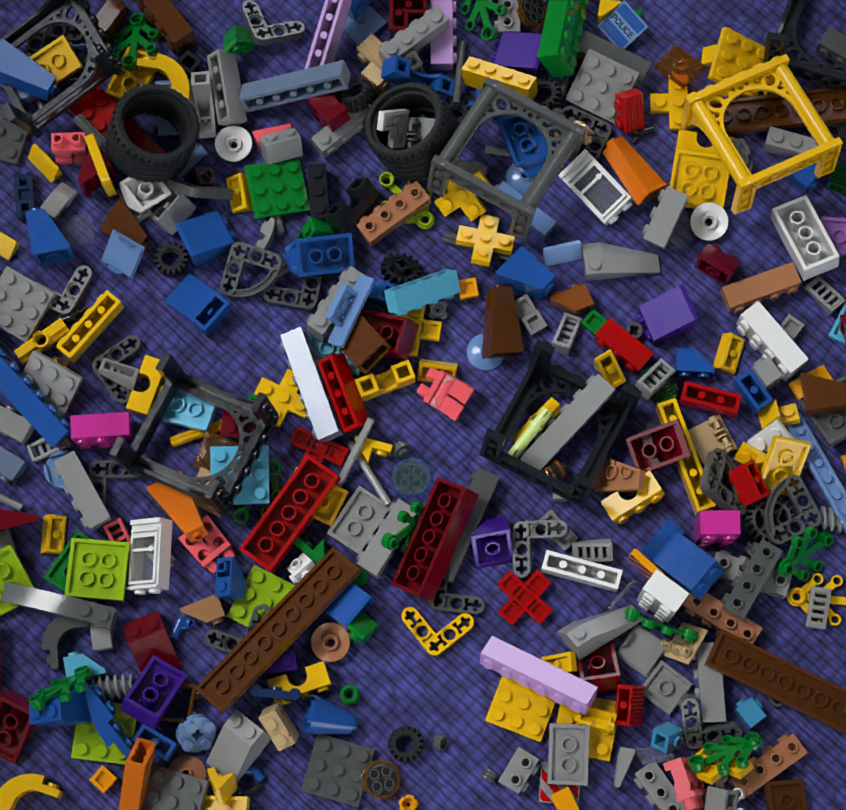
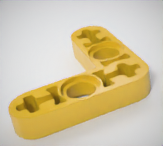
(100, 165)
(432, 636)

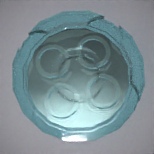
(411, 477)

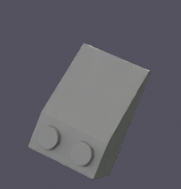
(237, 746)

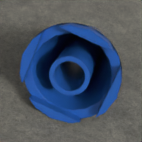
(327, 718)

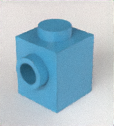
(749, 711)
(667, 737)

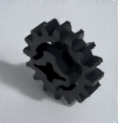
(400, 268)

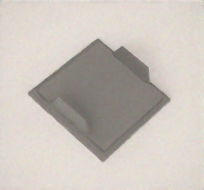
(641, 650)

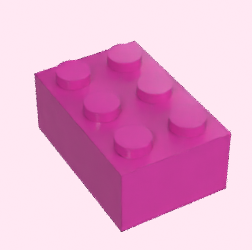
(101, 429)
(717, 527)

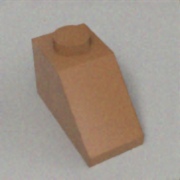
(206, 611)

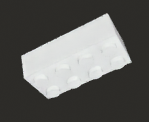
(805, 237)
(771, 340)
(661, 597)

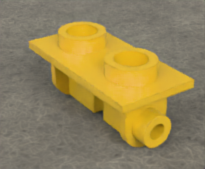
(597, 718)

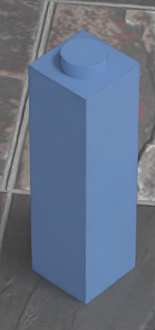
(542, 223)

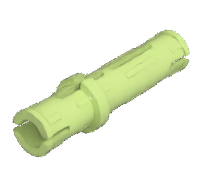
(530, 432)

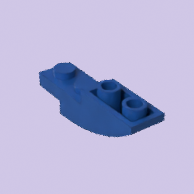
(101, 715)

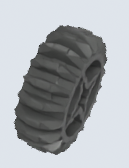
(760, 533)

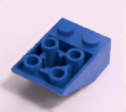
(199, 304)

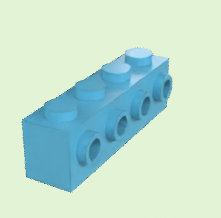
(422, 292)

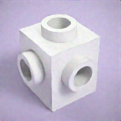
(299, 568)

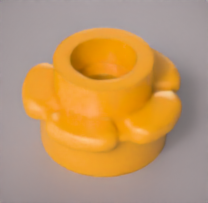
(408, 799)

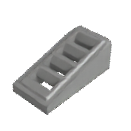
(819, 298)
(561, 344)
(124, 375)
(646, 386)
(65, 445)
(600, 557)
(818, 590)
(624, 760)

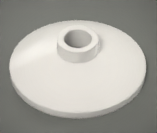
(233, 135)
(713, 212)

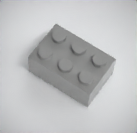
(664, 217)

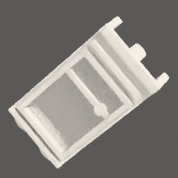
(596, 187)
(150, 555)

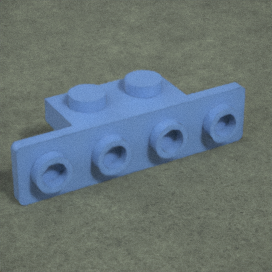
(346, 309)

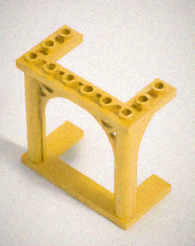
(773, 77)

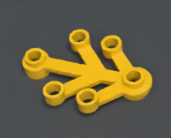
(804, 597)

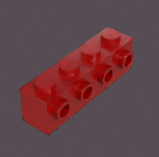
(343, 392)

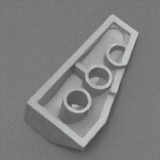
(613, 261)
(595, 631)

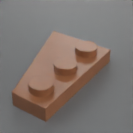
(619, 477)

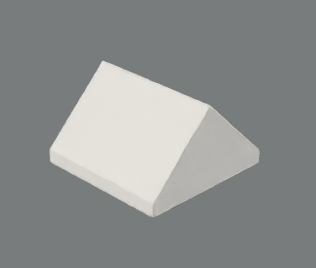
(143, 195)

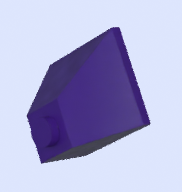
(492, 542)

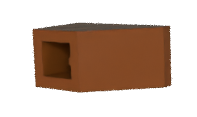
(574, 301)

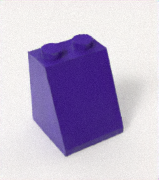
(518, 52)
(667, 315)

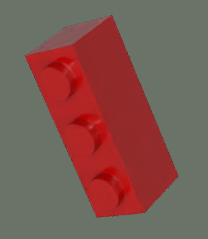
(624, 346)
(710, 399)

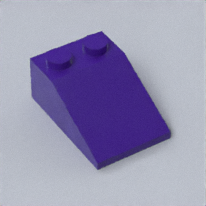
(153, 692)

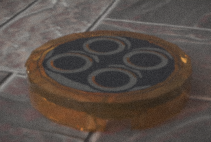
(532, 12)
(380, 779)

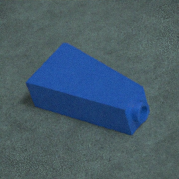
(25, 74)

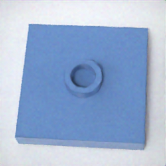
(364, 25)

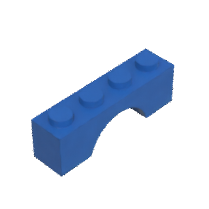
(399, 71)

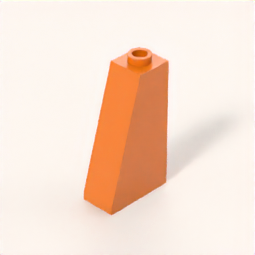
(633, 170)
(181, 510)
(137, 774)

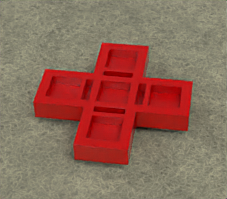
(318, 450)
(524, 597)

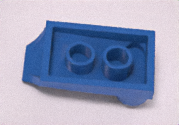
(524, 144)
(320, 255)

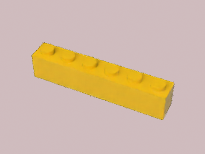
(689, 468)

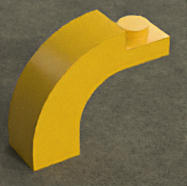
(169, 68)
(22, 784)

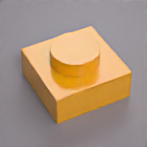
(468, 289)
(103, 779)

